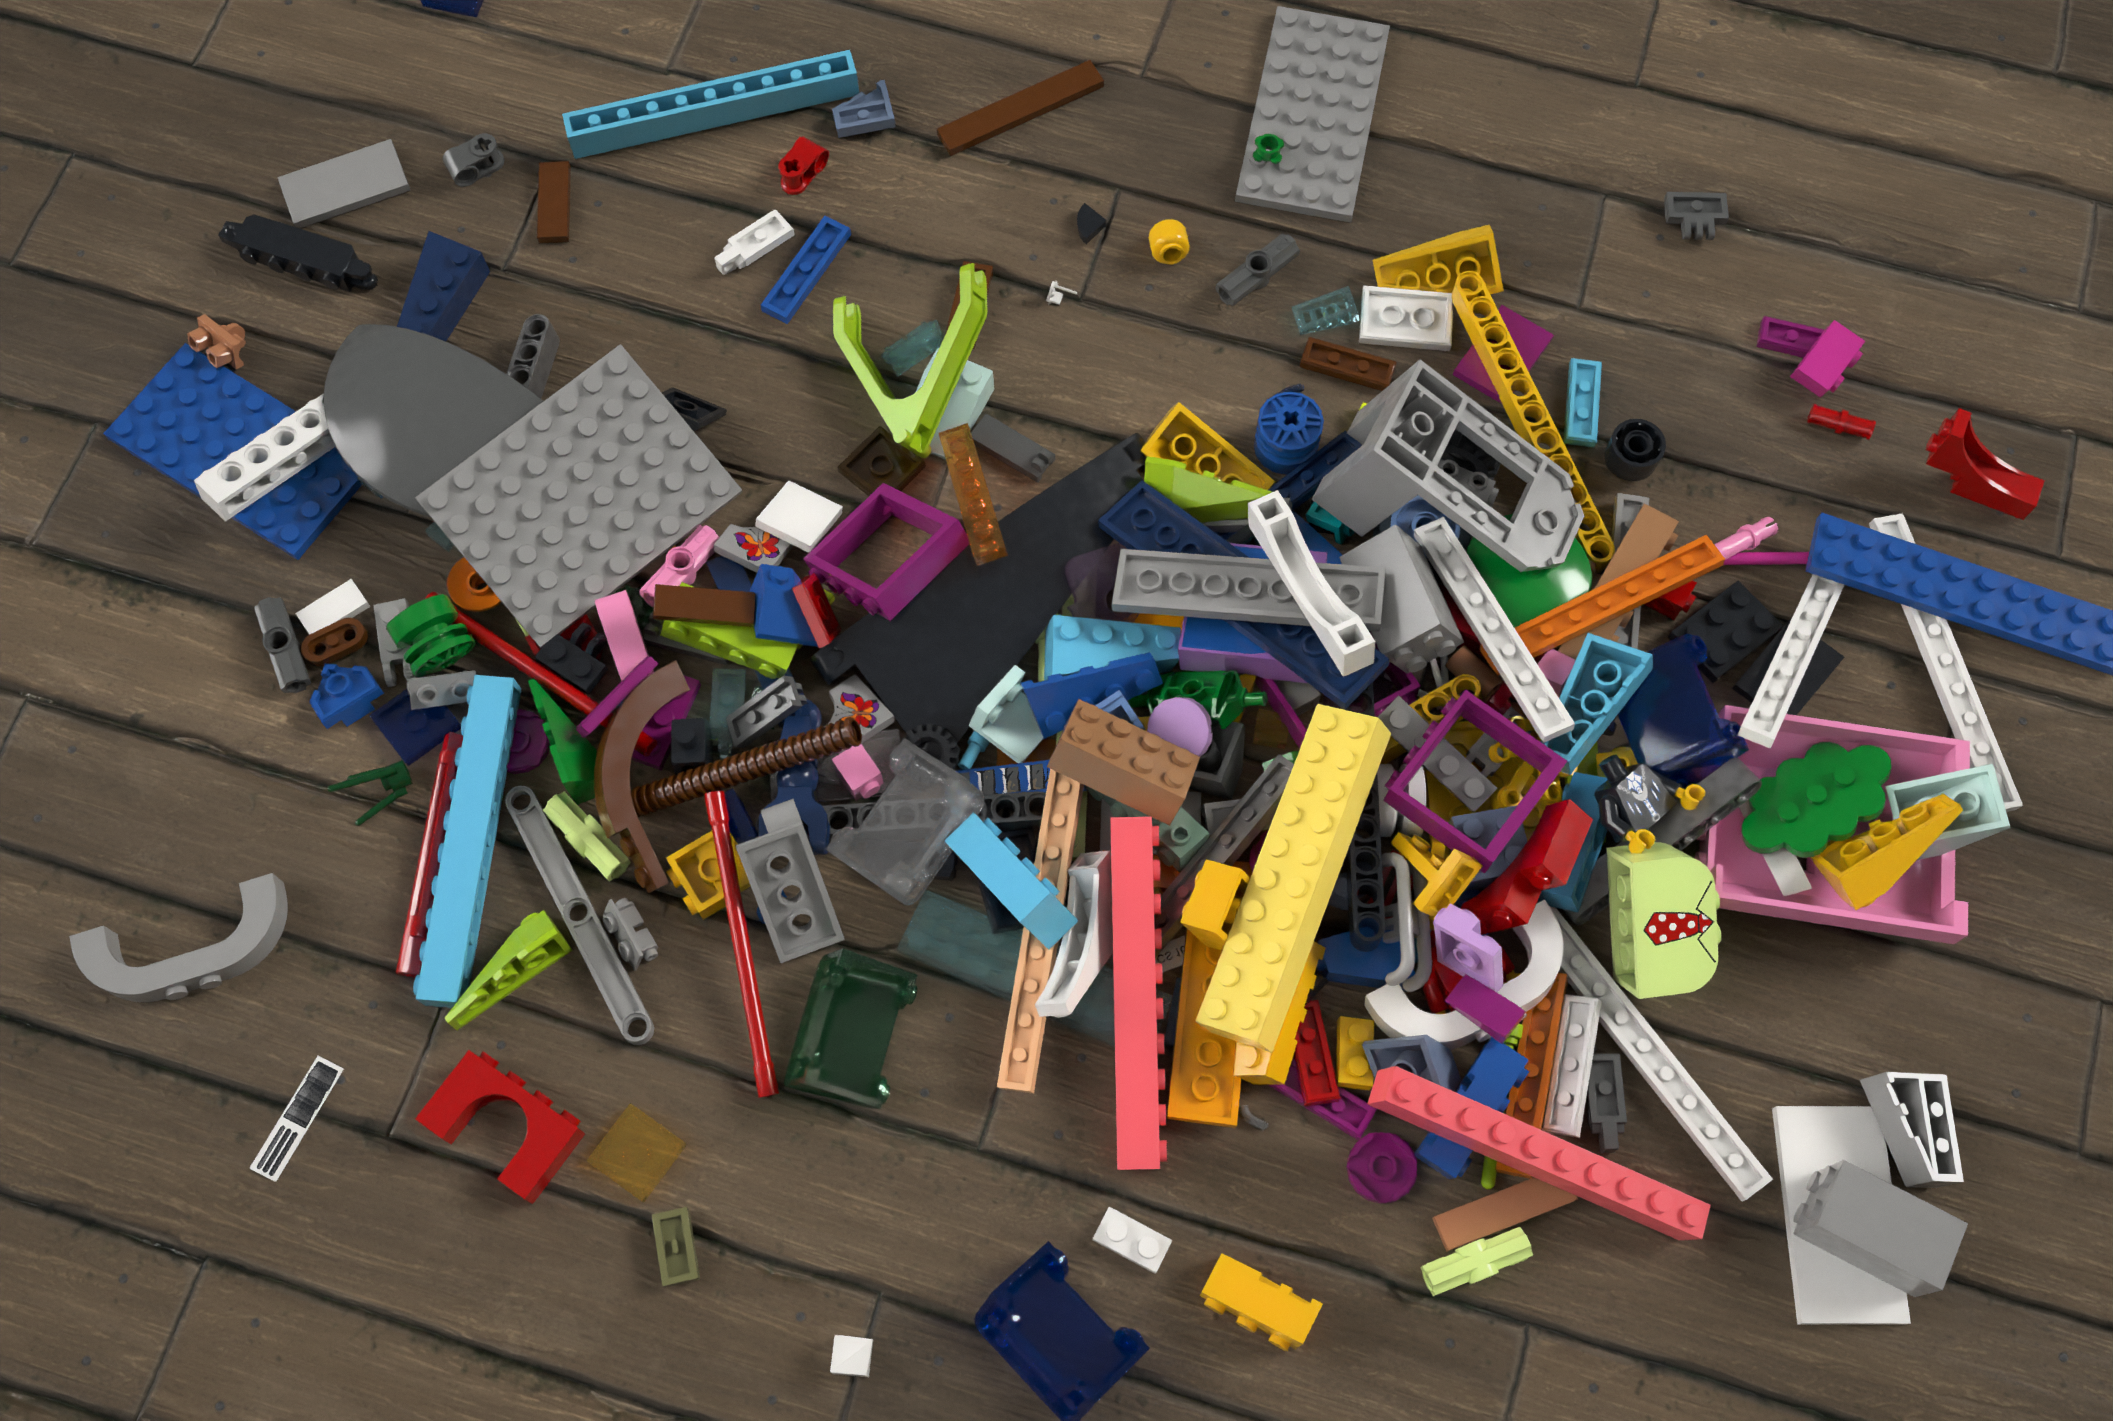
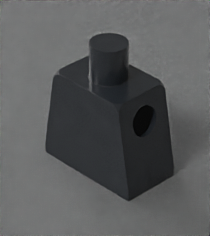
(690, 743)

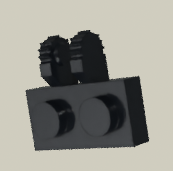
(573, 663)

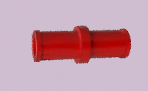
(1841, 421)

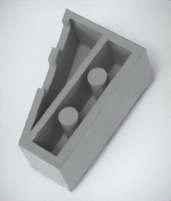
(1917, 1126)

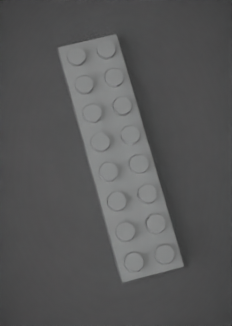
(1234, 588)

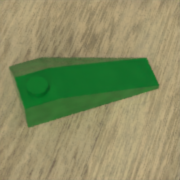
(571, 752)

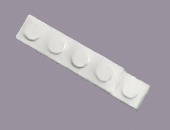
(1088, 942)

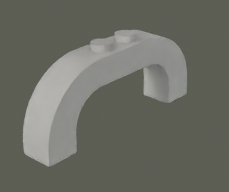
(258, 932)

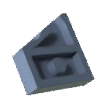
(864, 113)

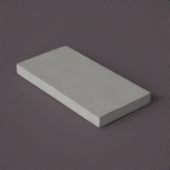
(343, 184)

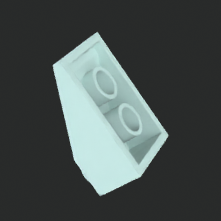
(966, 401)
(1973, 789)

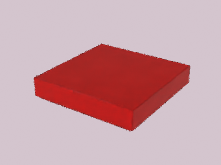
(817, 609)

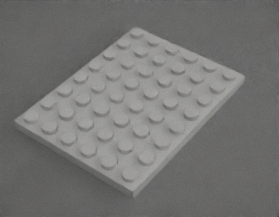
(579, 495)

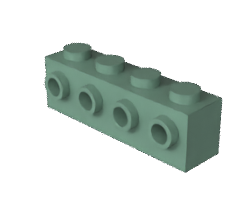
(1176, 842)

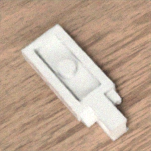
(754, 242)

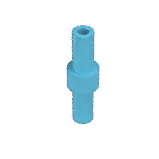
(976, 745)

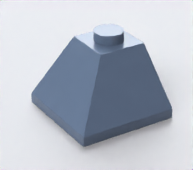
(1416, 1055)

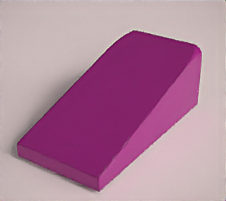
(1485, 1008)

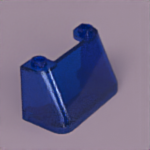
(1674, 718)
(1056, 1336)

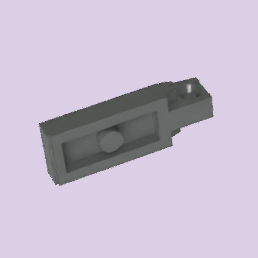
(1606, 1101)

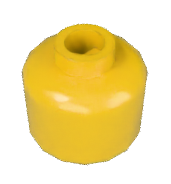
(1169, 241)

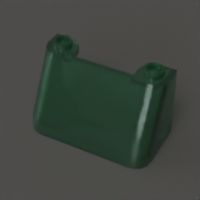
(849, 1028)

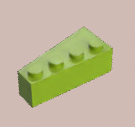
(733, 644)

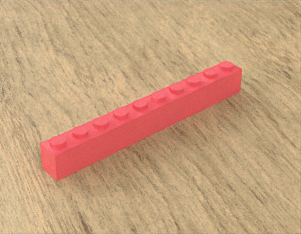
(1135, 994)
(1538, 1154)

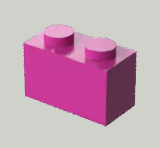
(1828, 358)

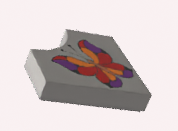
(751, 547)
(857, 701)

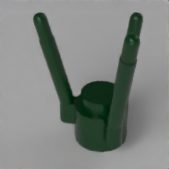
(392, 777)

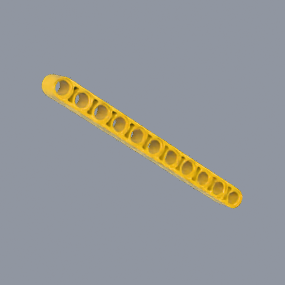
(1523, 406)

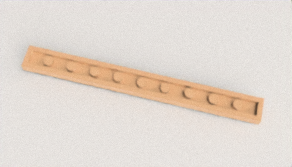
(1036, 961)

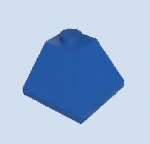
(776, 607)

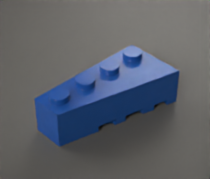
(1486, 1082)

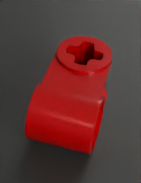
(801, 165)

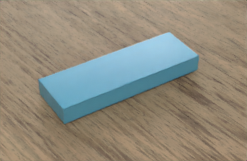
(1582, 402)

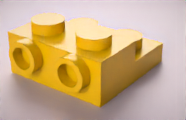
(699, 874)

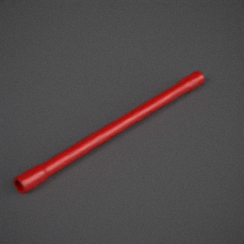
(644, 744)
(763, 1065)

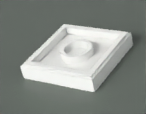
(799, 516)

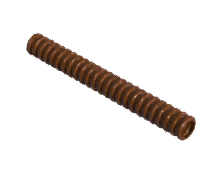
(746, 766)

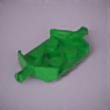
(1218, 692)

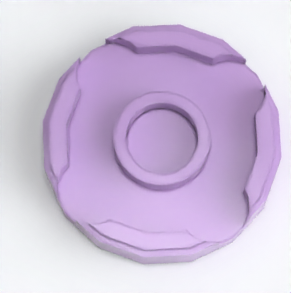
(1182, 724)

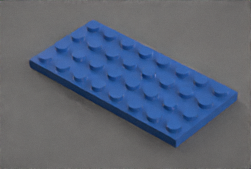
(201, 415)

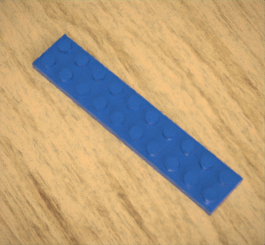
(1962, 592)

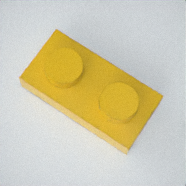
(1351, 1061)

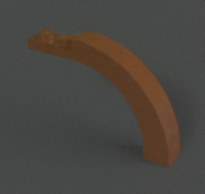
(614, 763)

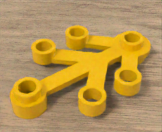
(1523, 773)

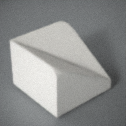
(851, 1356)

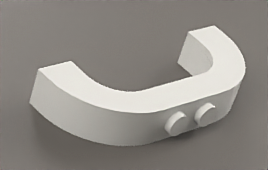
(1544, 948)

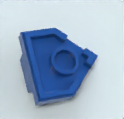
(344, 694)

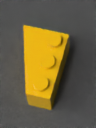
(1259, 1303)

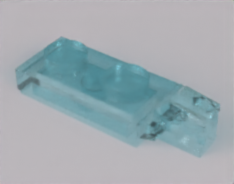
(726, 697)

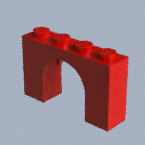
(478, 1083)

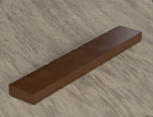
(1020, 107)

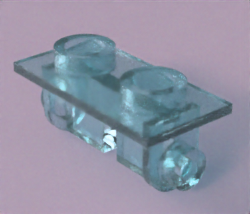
(919, 345)

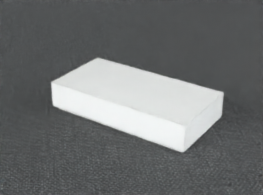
(338, 604)

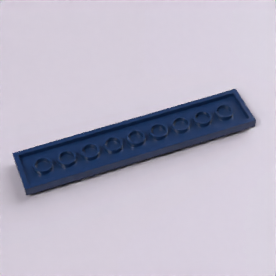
(1154, 523)

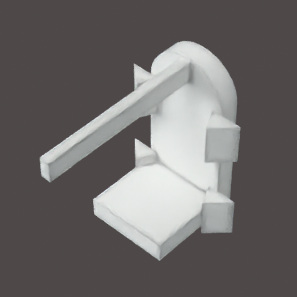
(1054, 296)

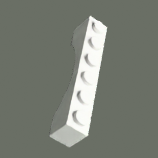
(1333, 622)

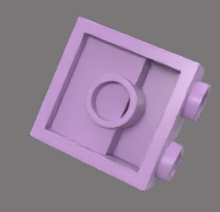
(1465, 949)

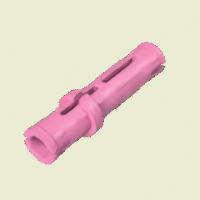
(1747, 537)

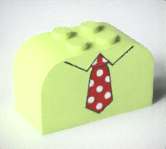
(1662, 920)

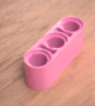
(622, 632)

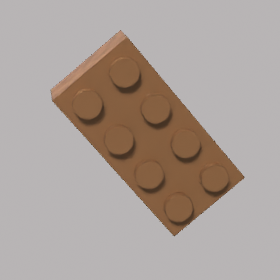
(1124, 762)

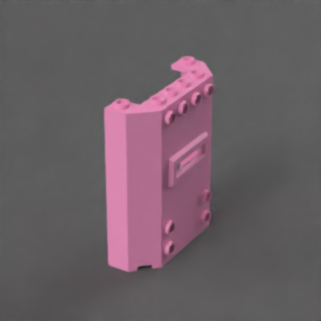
(1914, 907)

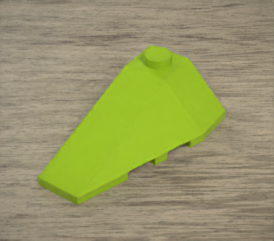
(1200, 495)
(520, 958)

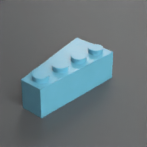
(1087, 642)
(1596, 692)
(1011, 879)

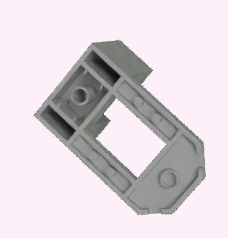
(1401, 446)

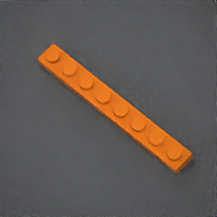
(1617, 597)

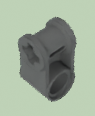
(470, 162)

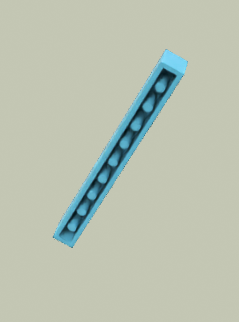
(711, 104)
(468, 842)

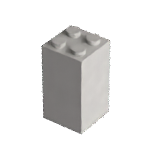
(1414, 611)
(1879, 1228)

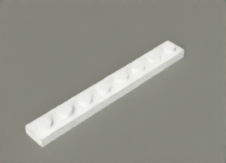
(1494, 630)
(1790, 661)

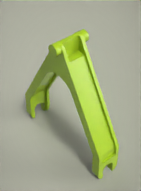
(918, 416)

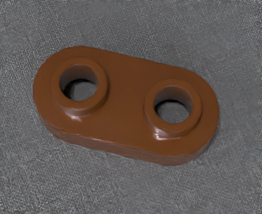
(335, 641)

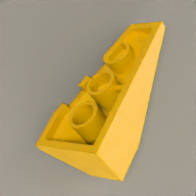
(1440, 261)
(1876, 859)

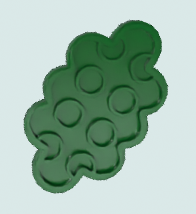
(1817, 799)

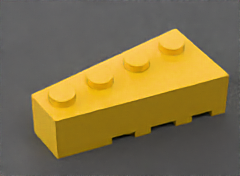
(1269, 1068)

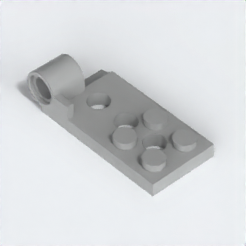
(788, 839)

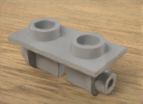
(439, 689)
(621, 920)

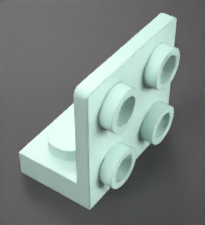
(1007, 718)

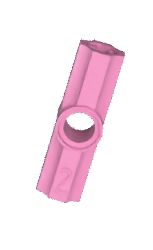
(691, 553)

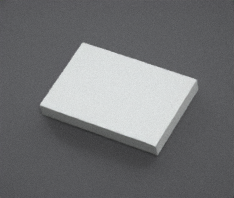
(1406, 318)

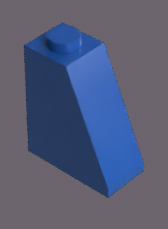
(1350, 966)

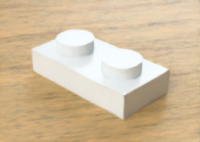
(1132, 1240)

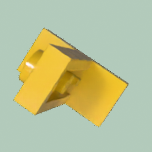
(1445, 877)

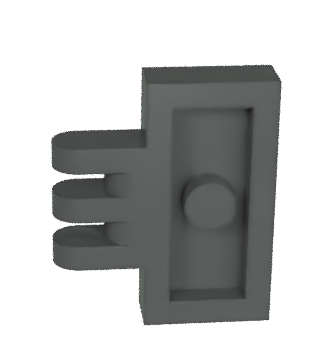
(1696, 212)

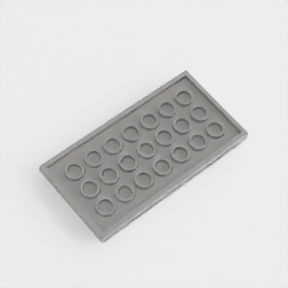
(1321, 103)

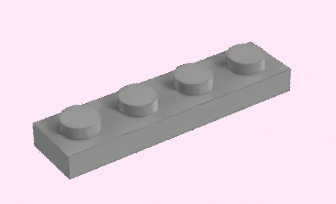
(1445, 762)

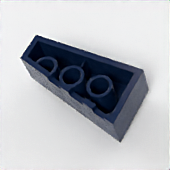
(442, 286)

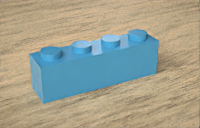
(1581, 792)

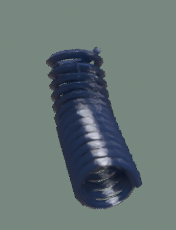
(1293, 388)

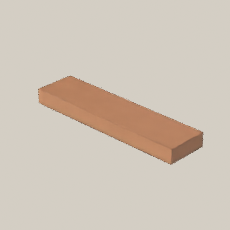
(1499, 1212)

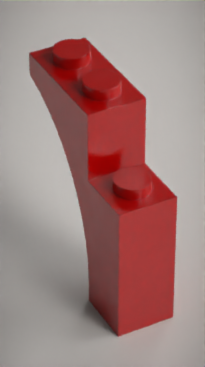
(1978, 472)
(1539, 866)

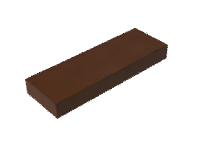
(554, 202)
(1347, 364)
(703, 605)

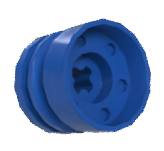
(1287, 431)

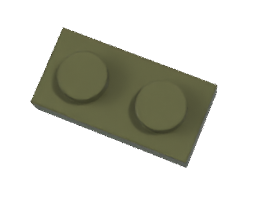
(675, 1247)

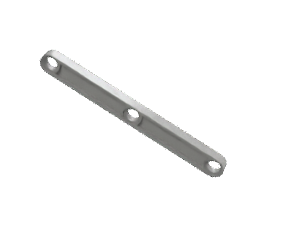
(588, 933)

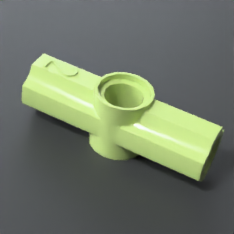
(586, 836)
(1476, 1261)

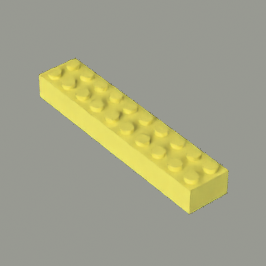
(1294, 877)

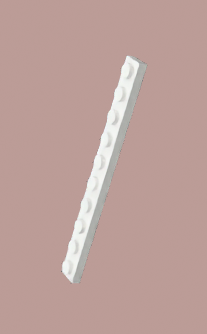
(1953, 680)
(1661, 1068)

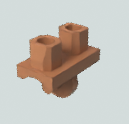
(222, 341)

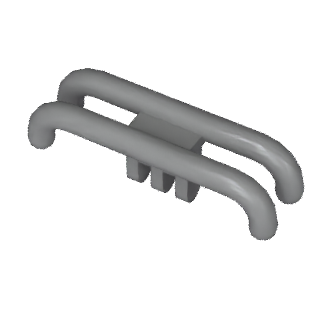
(1408, 924)

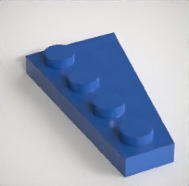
(1056, 697)

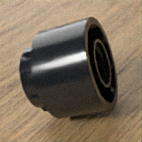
(1634, 449)

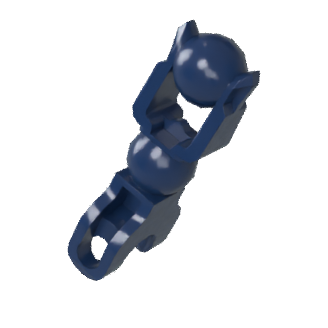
(801, 782)

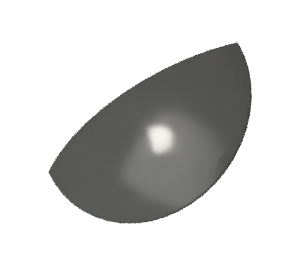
(414, 408)

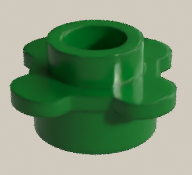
(1270, 142)

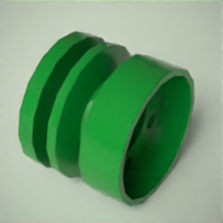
(430, 635)

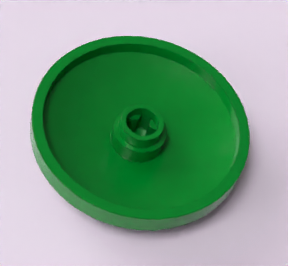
(1536, 591)

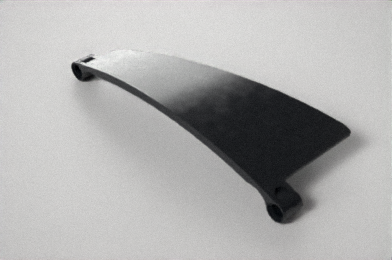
(984, 618)

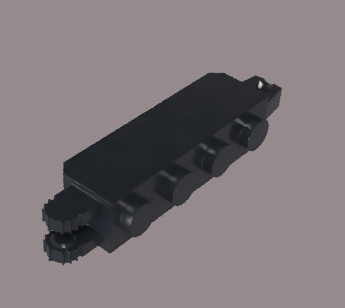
(298, 253)

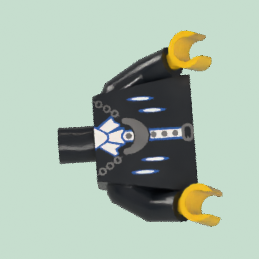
(1637, 799)

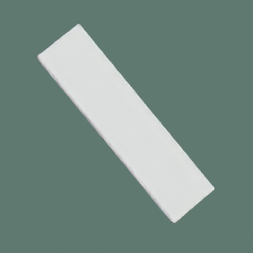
(1572, 1065)

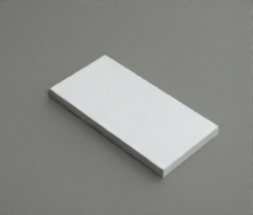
(1824, 1285)

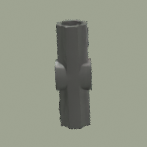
(1268, 259)
(287, 660)

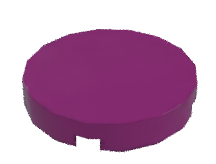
(530, 745)
(1382, 1167)

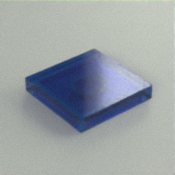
(413, 731)

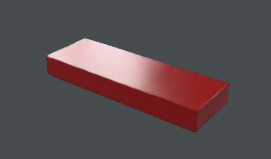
(1314, 1060)

